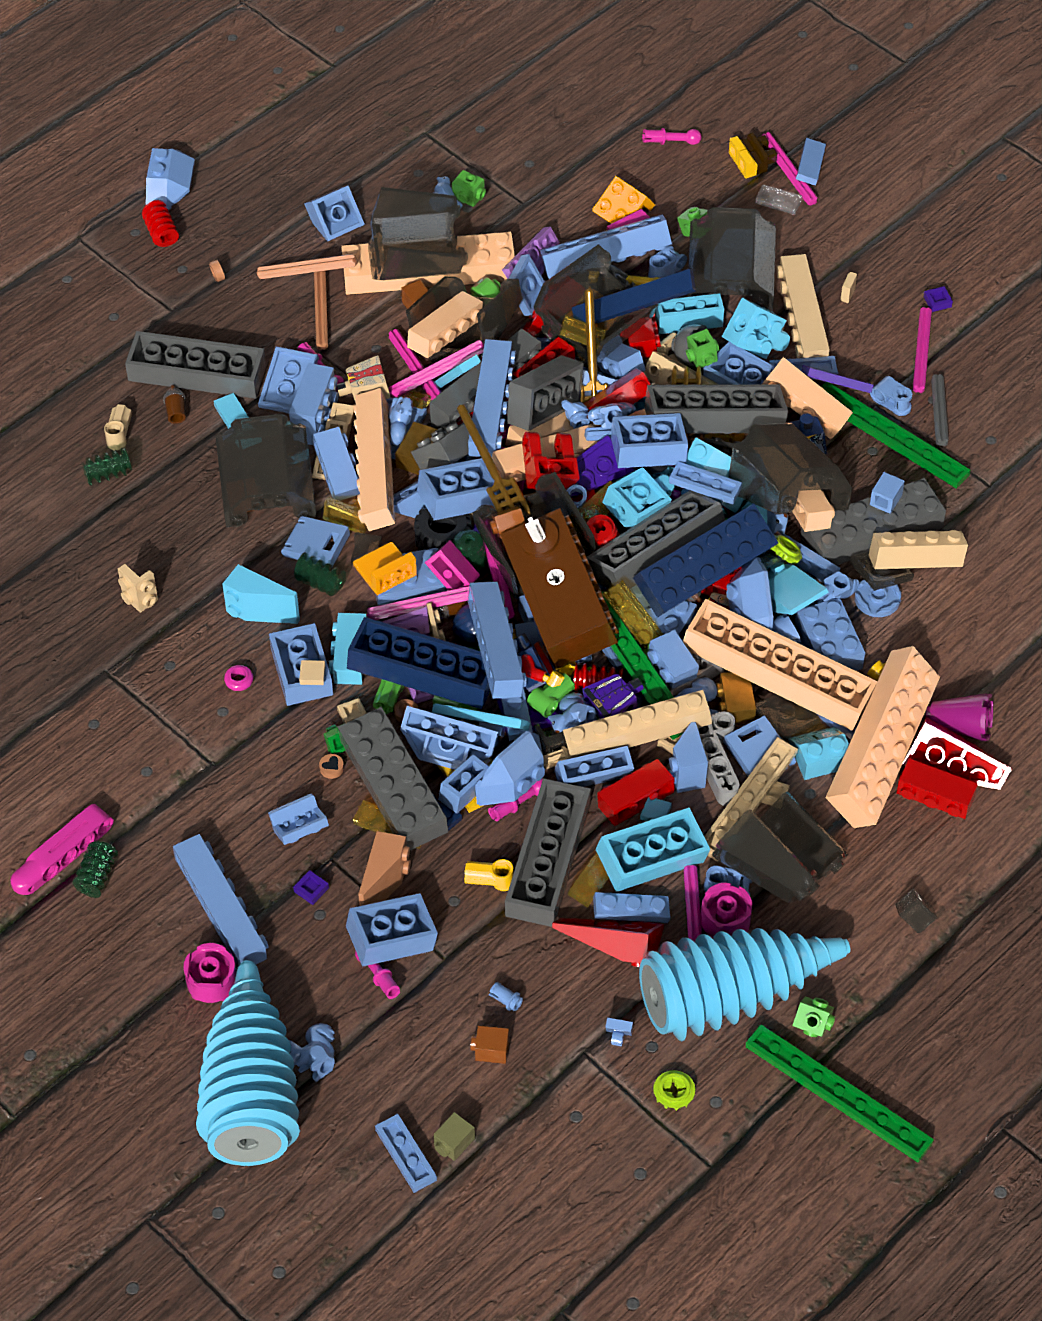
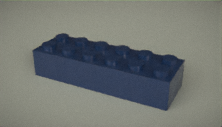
(705, 560)
(419, 662)

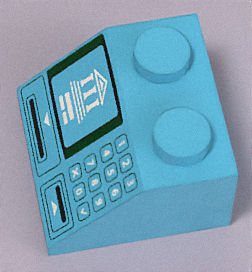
(820, 751)

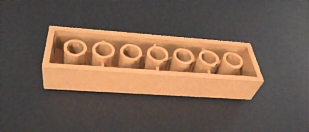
(486, 258)
(779, 664)
(883, 737)

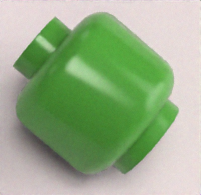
(486, 288)

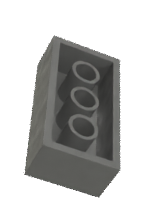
(539, 393)

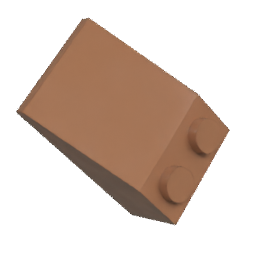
(384, 868)

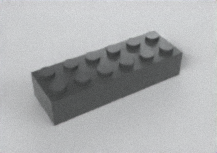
(196, 364)
(463, 391)
(718, 407)
(854, 528)
(655, 538)
(393, 778)
(547, 852)

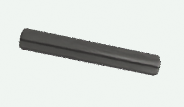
(939, 408)

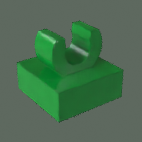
(333, 740)

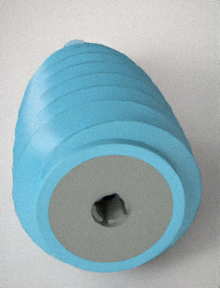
(726, 974)
(247, 1078)

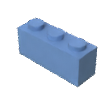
(336, 463)
(595, 767)

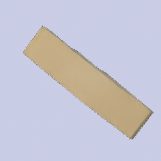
(341, 417)

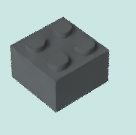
(443, 447)

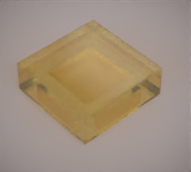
(419, 399)

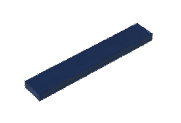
(639, 297)

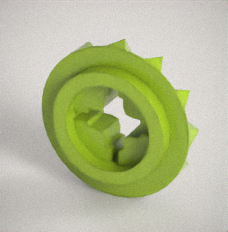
(787, 549)
(682, 1082)

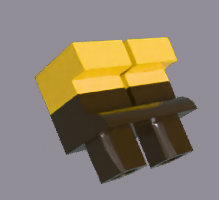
(750, 154)

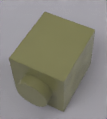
(453, 1137)

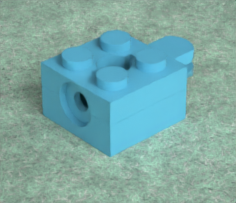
(756, 329)
(637, 497)

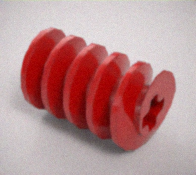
(160, 224)
(602, 529)
(585, 677)

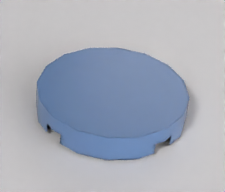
(877, 602)

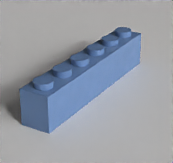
(619, 242)
(491, 394)
(496, 640)
(219, 900)

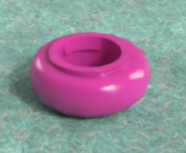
(235, 671)

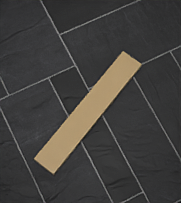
(752, 790)

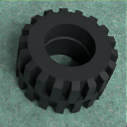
(426, 527)

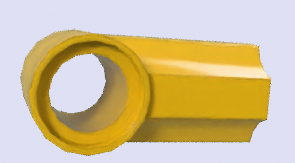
(488, 873)

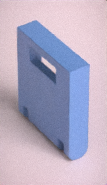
(312, 537)
(752, 750)

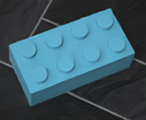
(652, 849)

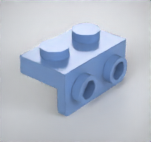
(297, 819)

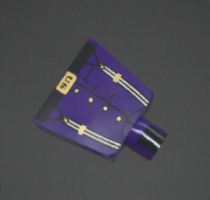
(612, 695)

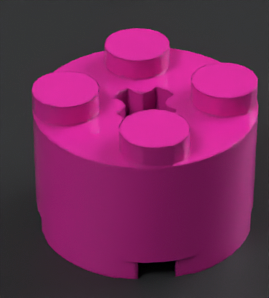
(725, 909)
(209, 973)

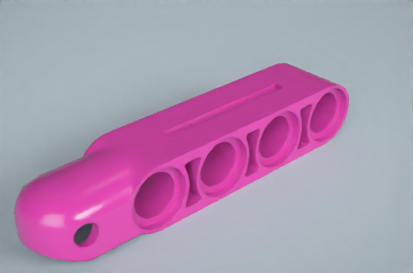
(61, 849)

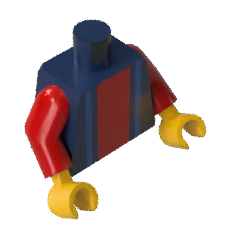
(539, 665)

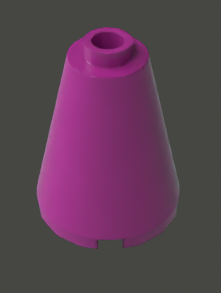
(964, 715)

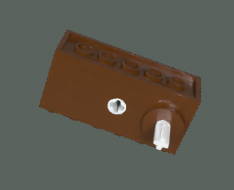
(560, 588)

